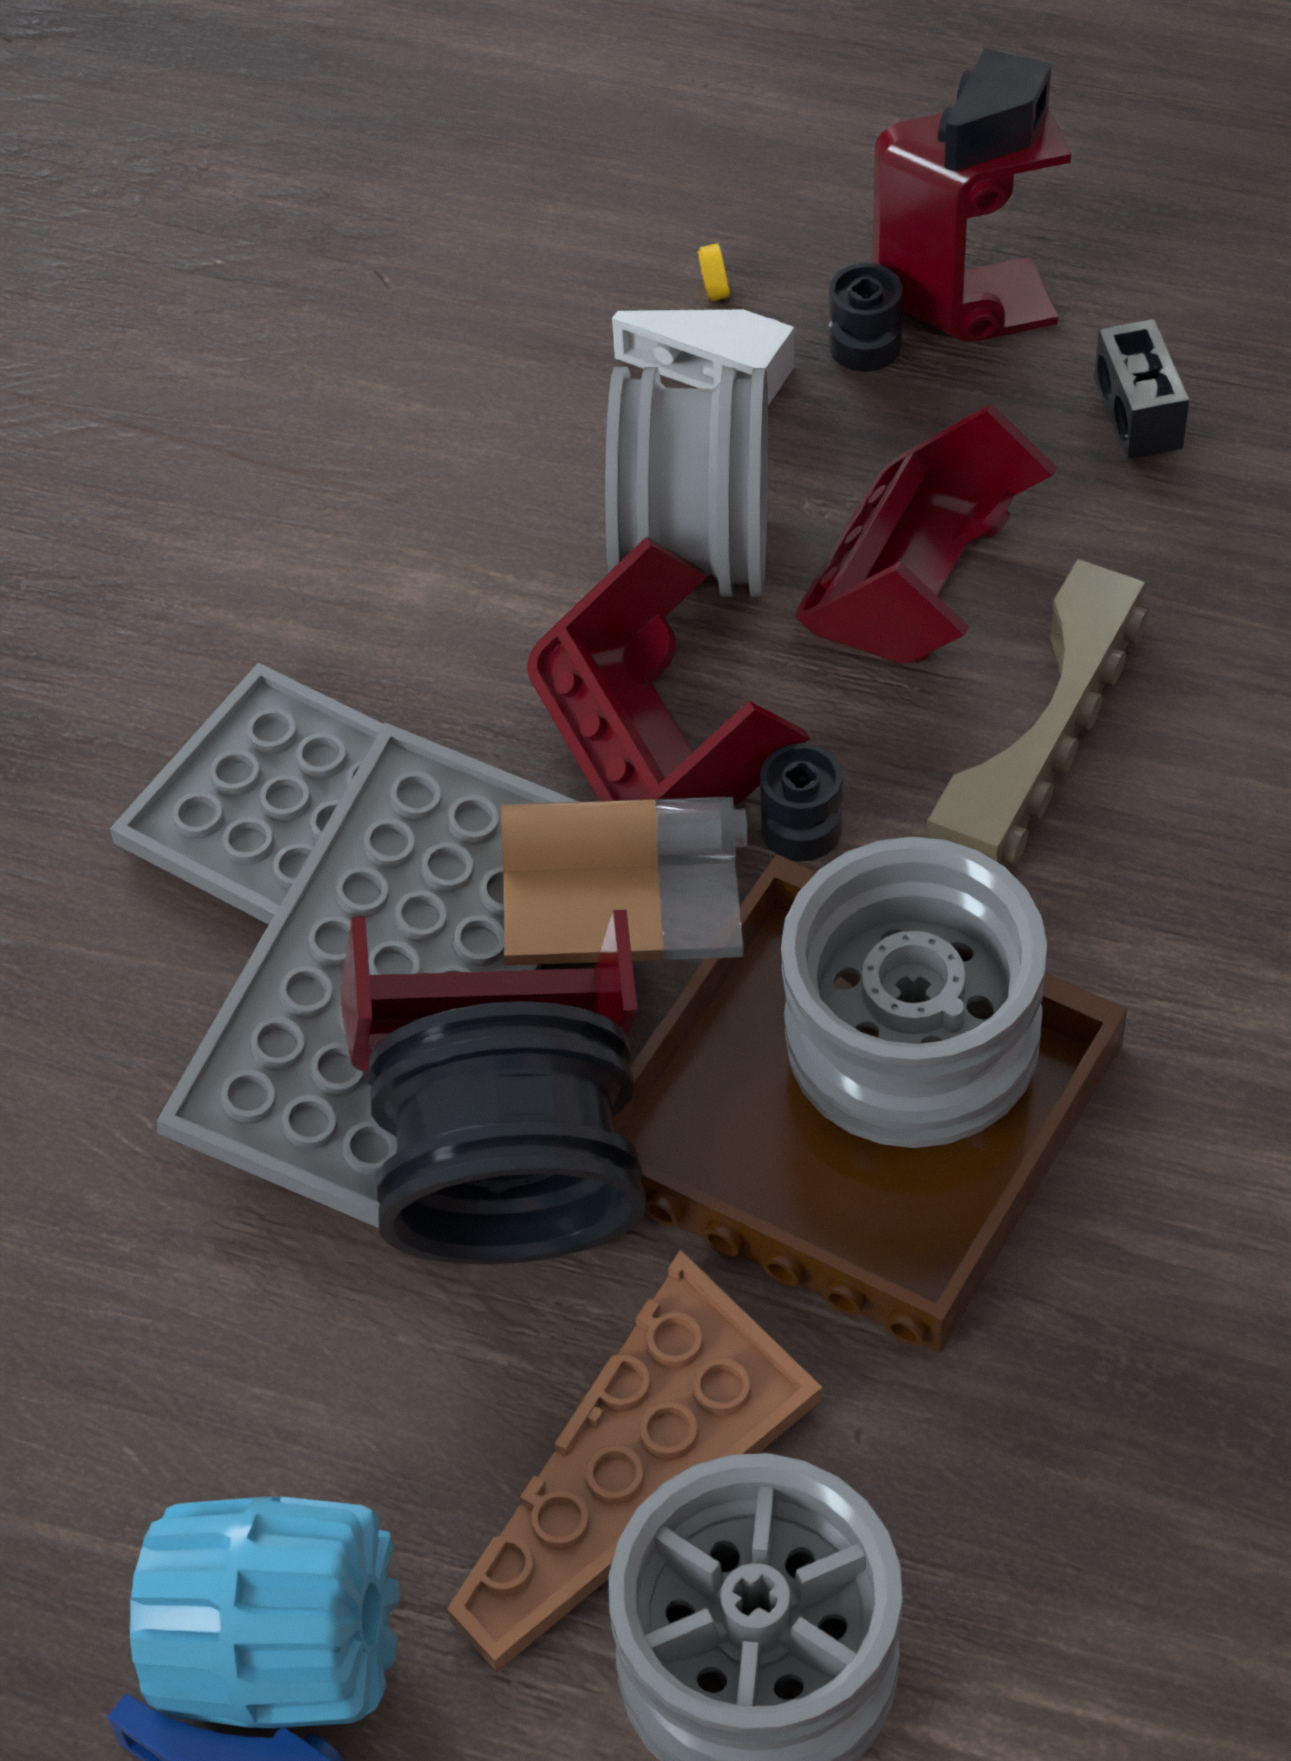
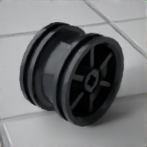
(505, 1133)

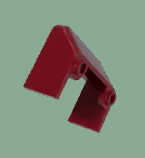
(923, 231)
(909, 533)
(599, 691)
(382, 1003)

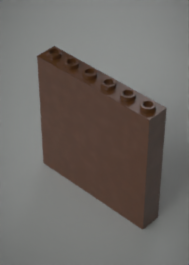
(773, 1180)

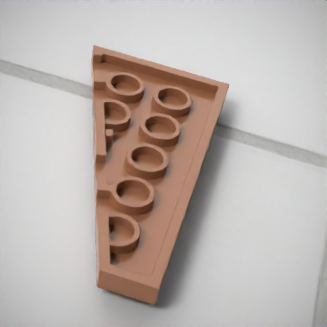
(679, 1393)

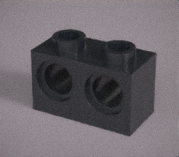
(1141, 388)

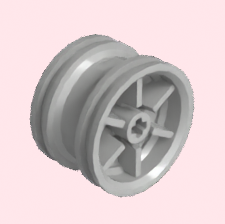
(690, 473)
(894, 930)
(765, 1513)

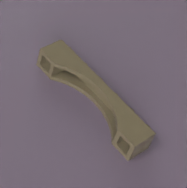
(995, 800)

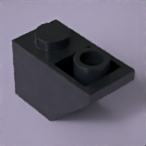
(995, 109)

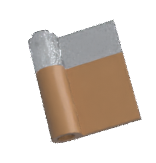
(649, 856)

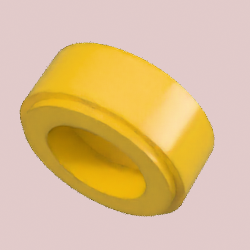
(713, 272)

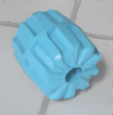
(264, 1612)

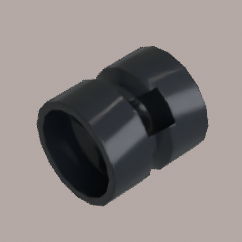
(865, 317)
(801, 802)

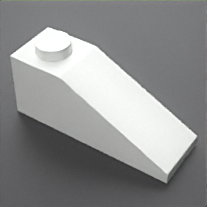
(700, 343)

